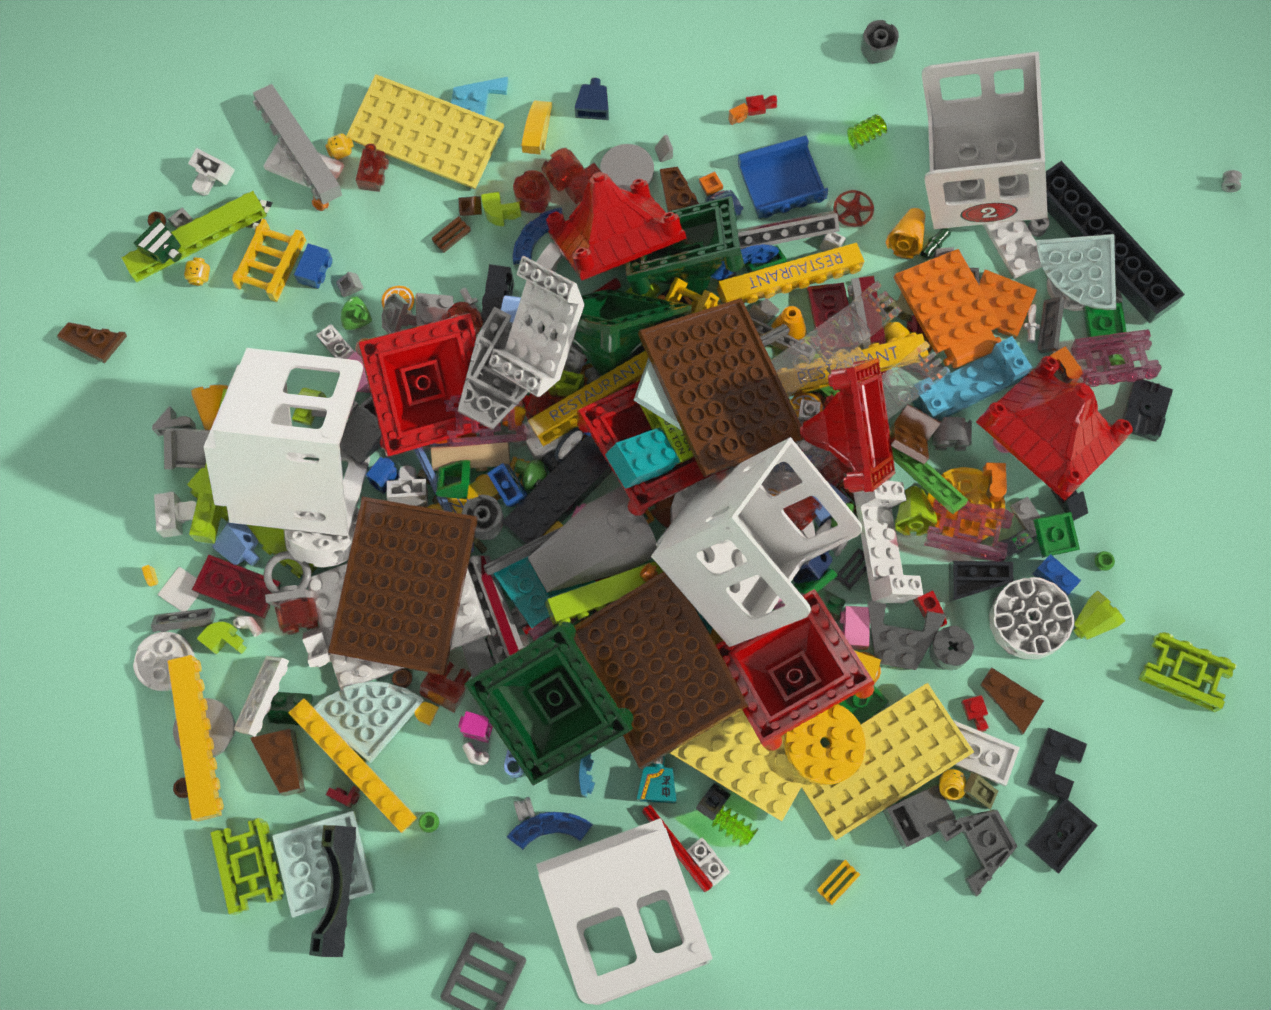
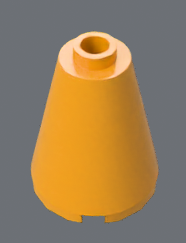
(908, 234)
(793, 319)
(208, 403)

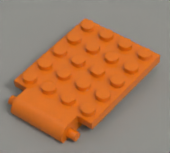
(950, 308)

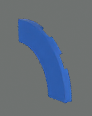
(530, 235)
(753, 254)
(547, 824)

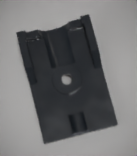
(1143, 421)
(1075, 830)

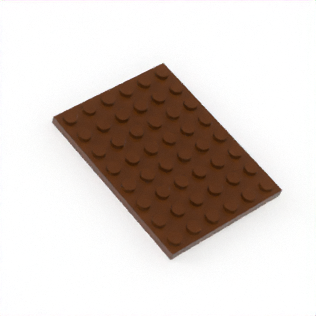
(721, 385)
(403, 585)
(659, 667)

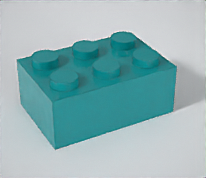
(642, 457)

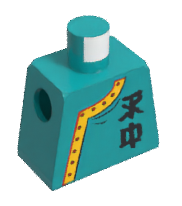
(657, 784)

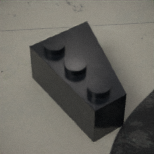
(498, 284)
(977, 576)

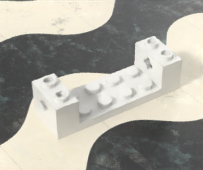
(881, 545)

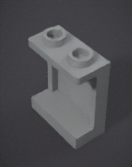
(184, 448)

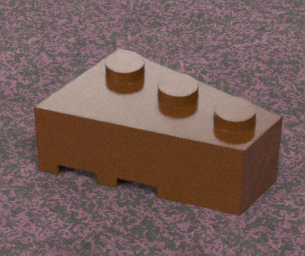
(281, 759)

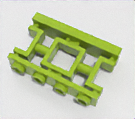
(1180, 685)
(229, 866)

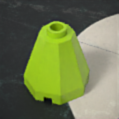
(915, 513)
(1097, 617)

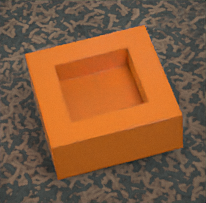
(738, 114)
(710, 183)

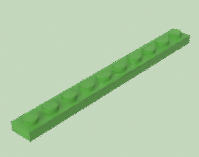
(922, 473)

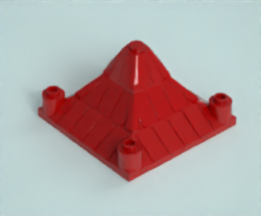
(612, 227)
(413, 376)
(620, 418)
(856, 426)
(1054, 428)
(795, 673)

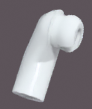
(247, 622)
(475, 757)

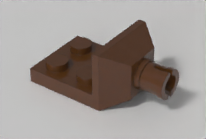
(912, 432)

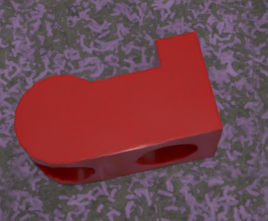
(929, 602)

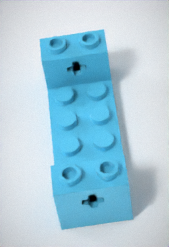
(975, 381)

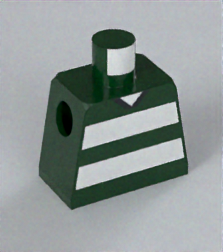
(159, 243)

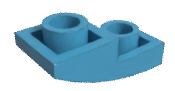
(585, 780)

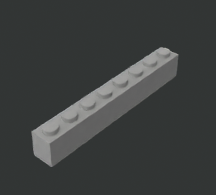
(297, 144)

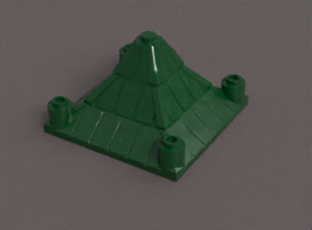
(709, 240)
(612, 324)
(549, 704)

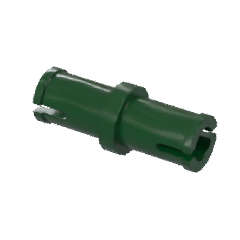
(935, 243)

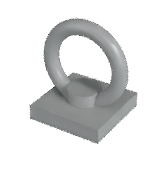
(286, 593)

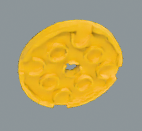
(973, 486)
(830, 764)

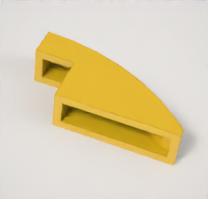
(536, 127)

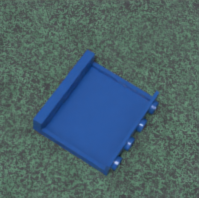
(781, 177)

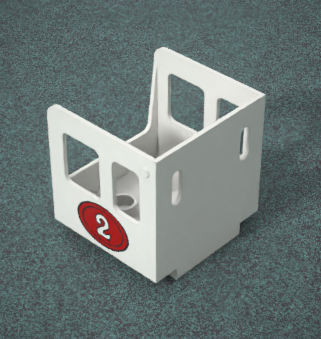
(986, 147)

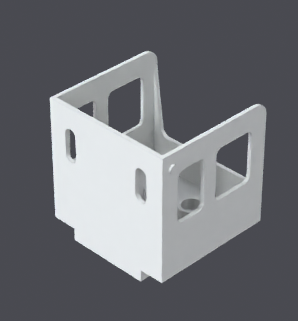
(259, 455)
(740, 550)
(614, 881)

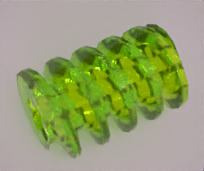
(865, 130)
(734, 827)

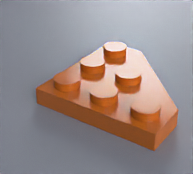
(1008, 300)

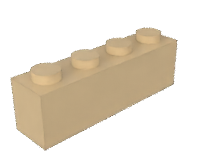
(479, 455)

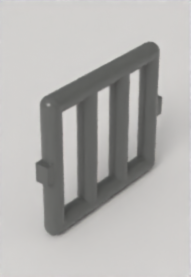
(465, 957)

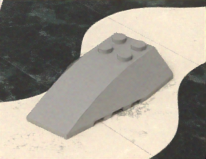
(486, 393)
(594, 544)

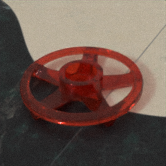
(853, 208)

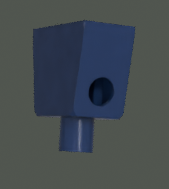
(592, 101)
(813, 569)

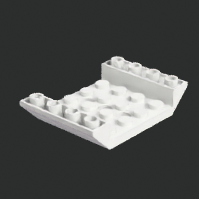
(533, 356)

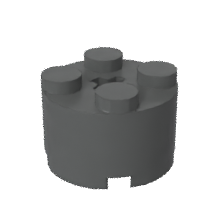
(879, 41)
(953, 433)
(485, 506)
(948, 637)

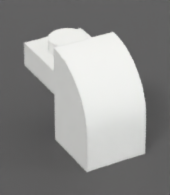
(316, 647)

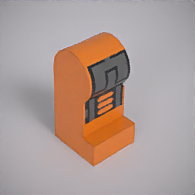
(1067, 365)
(997, 480)

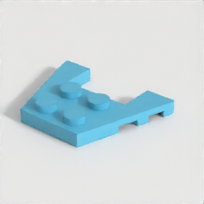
(475, 95)

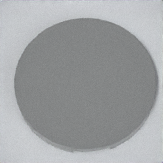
(626, 164)
(221, 726)

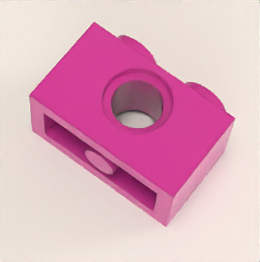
(475, 727)

